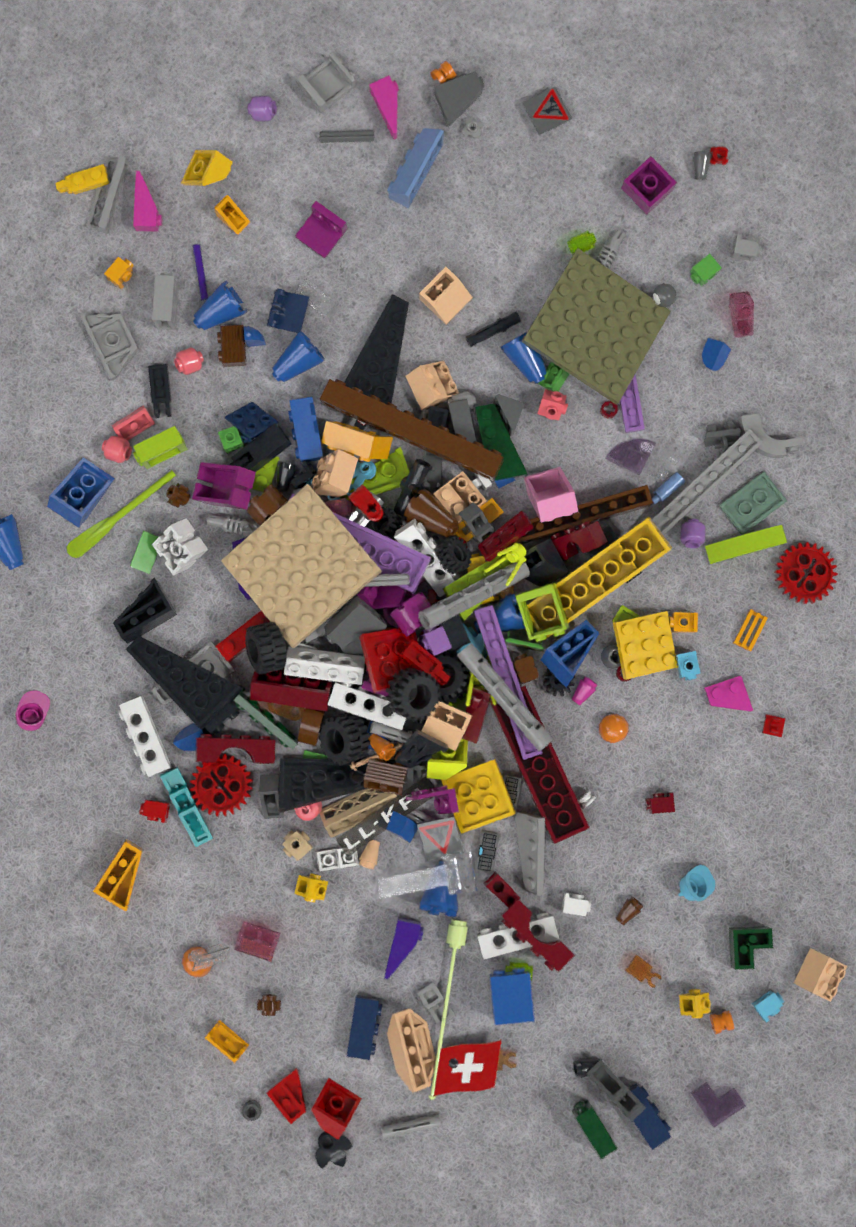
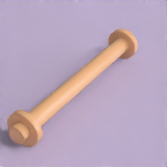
(354, 765)

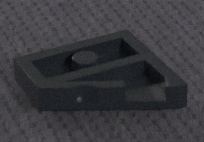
(418, 749)

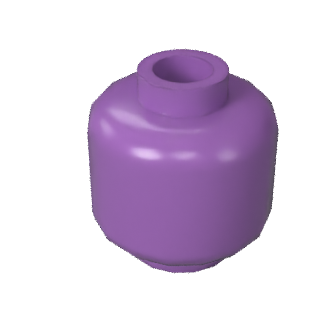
(262, 108)
(692, 533)

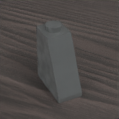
(458, 95)
(353, 621)

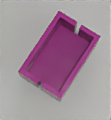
(229, 485)

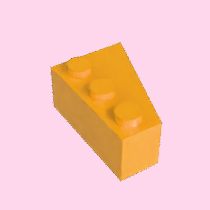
(356, 441)
(119, 877)

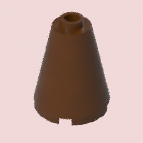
(431, 514)

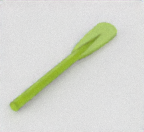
(94, 534)

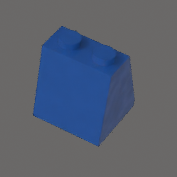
(511, 996)

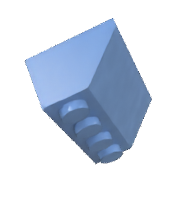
(416, 166)

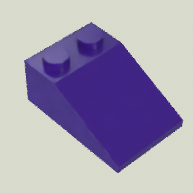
(404, 940)

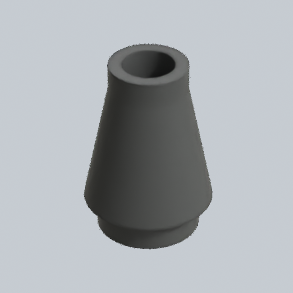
(701, 164)

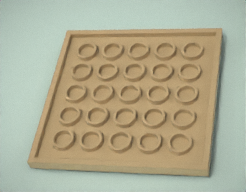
(301, 565)

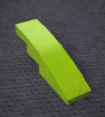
(746, 544)

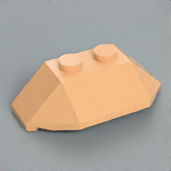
(411, 1049)

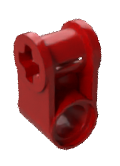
(365, 502)

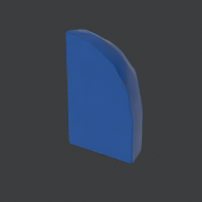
(253, 337)
(715, 354)
(187, 737)

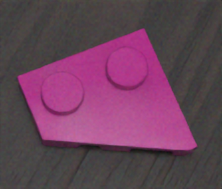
(729, 695)

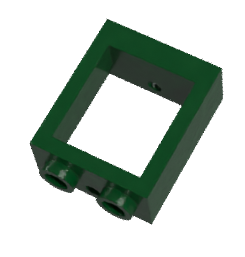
(594, 1128)

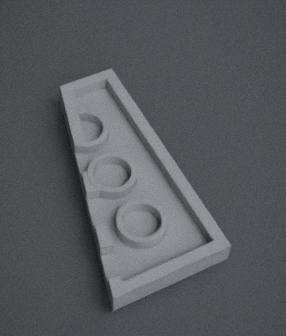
(207, 658)
(531, 846)

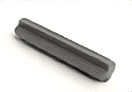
(346, 136)

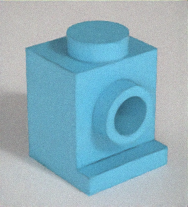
(682, 660)
(768, 1005)

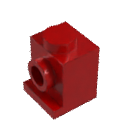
(155, 810)

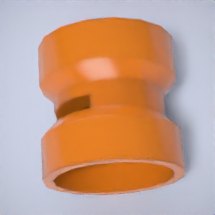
(444, 73)
(722, 1022)

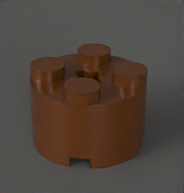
(266, 505)

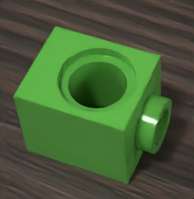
(705, 270)
(231, 439)

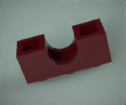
(588, 537)

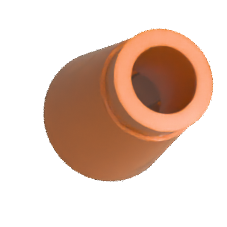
(382, 747)

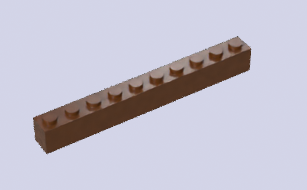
(411, 429)

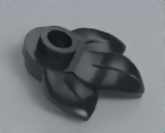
(332, 1152)

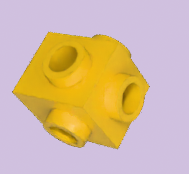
(315, 888)
(694, 1003)

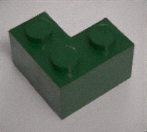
(744, 941)

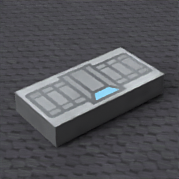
(514, 788)
(486, 852)

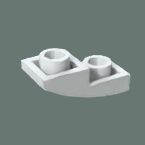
(335, 859)

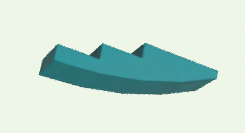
(186, 806)

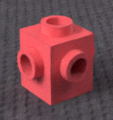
(552, 405)

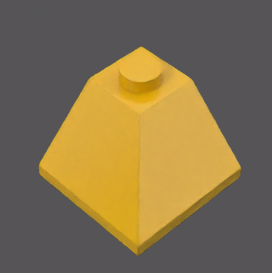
(206, 168)

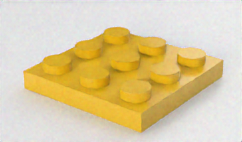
(645, 645)
(480, 796)

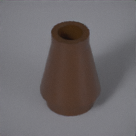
(629, 910)

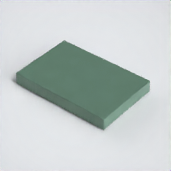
(752, 503)

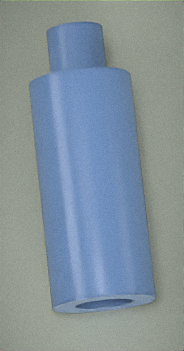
(668, 488)

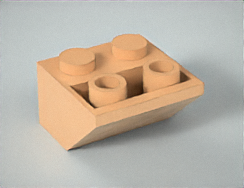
(445, 296)
(432, 384)
(334, 474)
(458, 495)
(447, 724)
(820, 974)

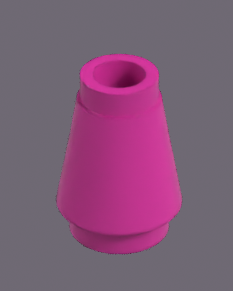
(584, 690)

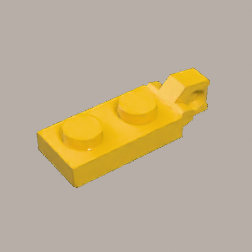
(84, 180)

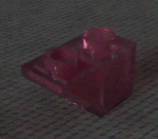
(742, 313)

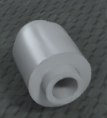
(464, 395)

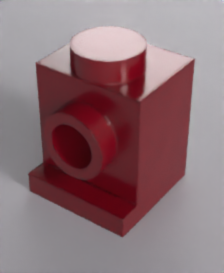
(660, 803)

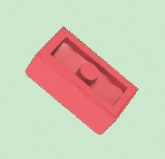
(133, 424)

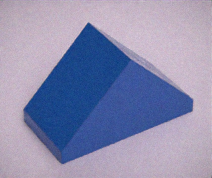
(402, 827)

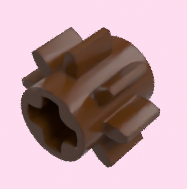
(177, 495)
(268, 1005)

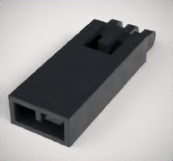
(262, 449)

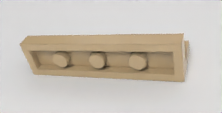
(346, 819)

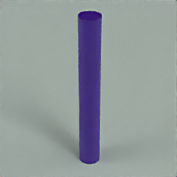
(200, 272)

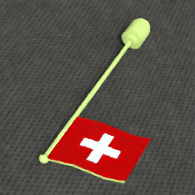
(476, 1061)

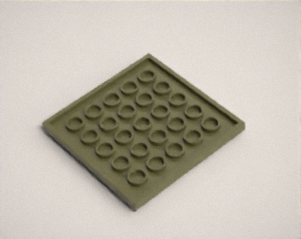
(596, 326)

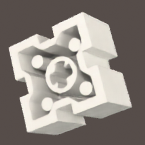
(179, 546)

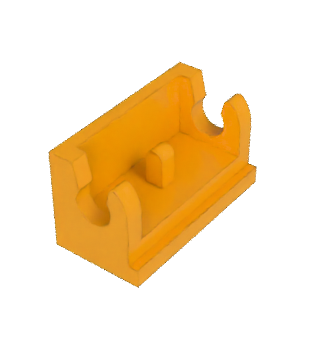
(227, 1041)

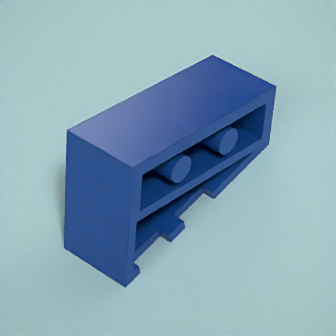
(305, 429)
(568, 653)

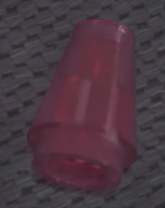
(340, 506)

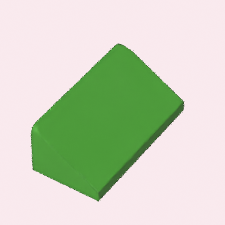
(554, 378)
(145, 553)

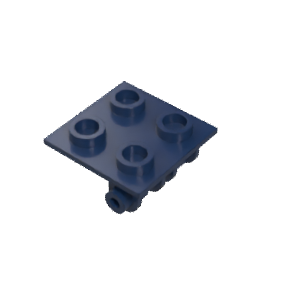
(288, 311)
(250, 421)

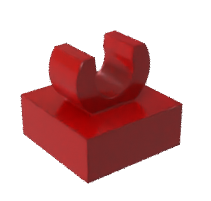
(773, 725)

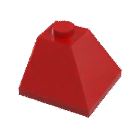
(335, 1108)

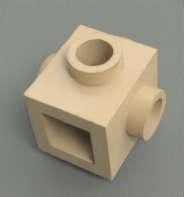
(297, 852)

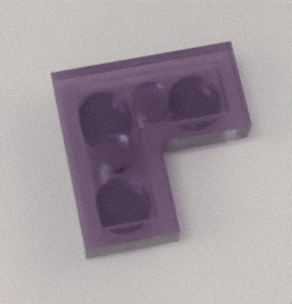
(716, 1108)

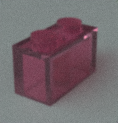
(257, 941)

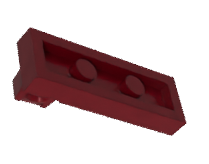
(505, 536)
(478, 708)

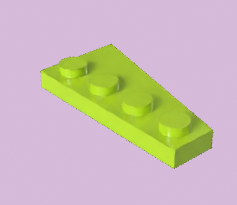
(388, 474)

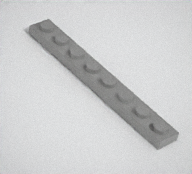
(706, 481)

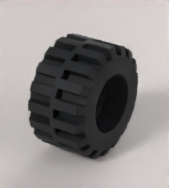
(266, 647)
(461, 680)
(426, 695)
(344, 738)

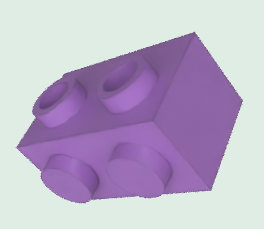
(434, 640)

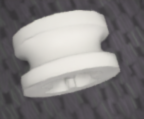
(586, 799)

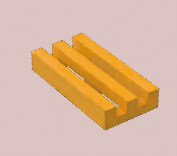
(757, 616)

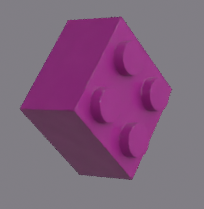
(648, 185)

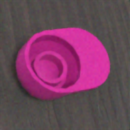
(32, 710)

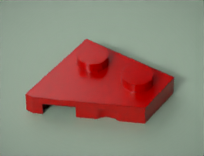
(289, 1096)

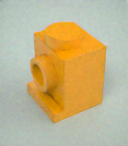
(119, 272)
(690, 627)

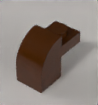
(310, 726)

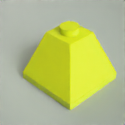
(448, 763)

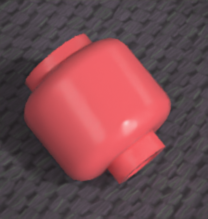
(188, 361)
(117, 449)
(309, 812)

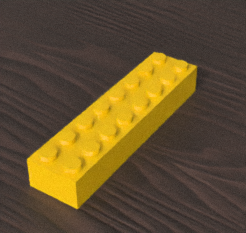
(601, 575)

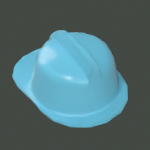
(697, 884)

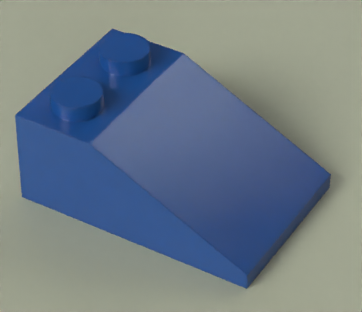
(80, 492)

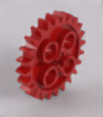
(820, 583)
(207, 796)

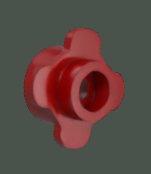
(722, 151)

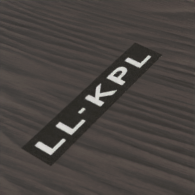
(379, 820)

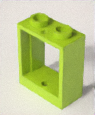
(159, 448)
(537, 592)

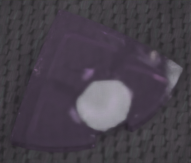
(631, 454)

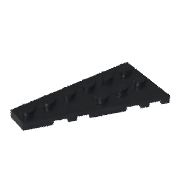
(379, 359)
(190, 686)
(317, 780)

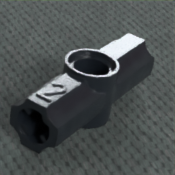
(411, 485)

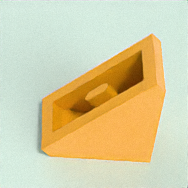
(231, 215)

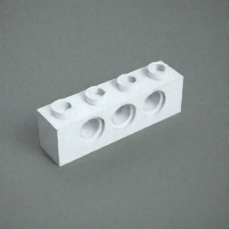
(416, 530)
(325, 665)
(338, 700)
(161, 762)
(489, 949)

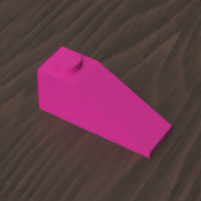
(386, 98)
(145, 211)

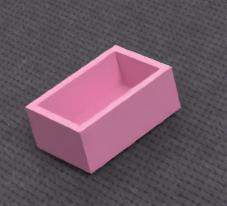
(551, 494)

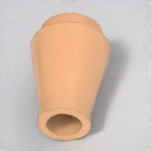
(370, 855)

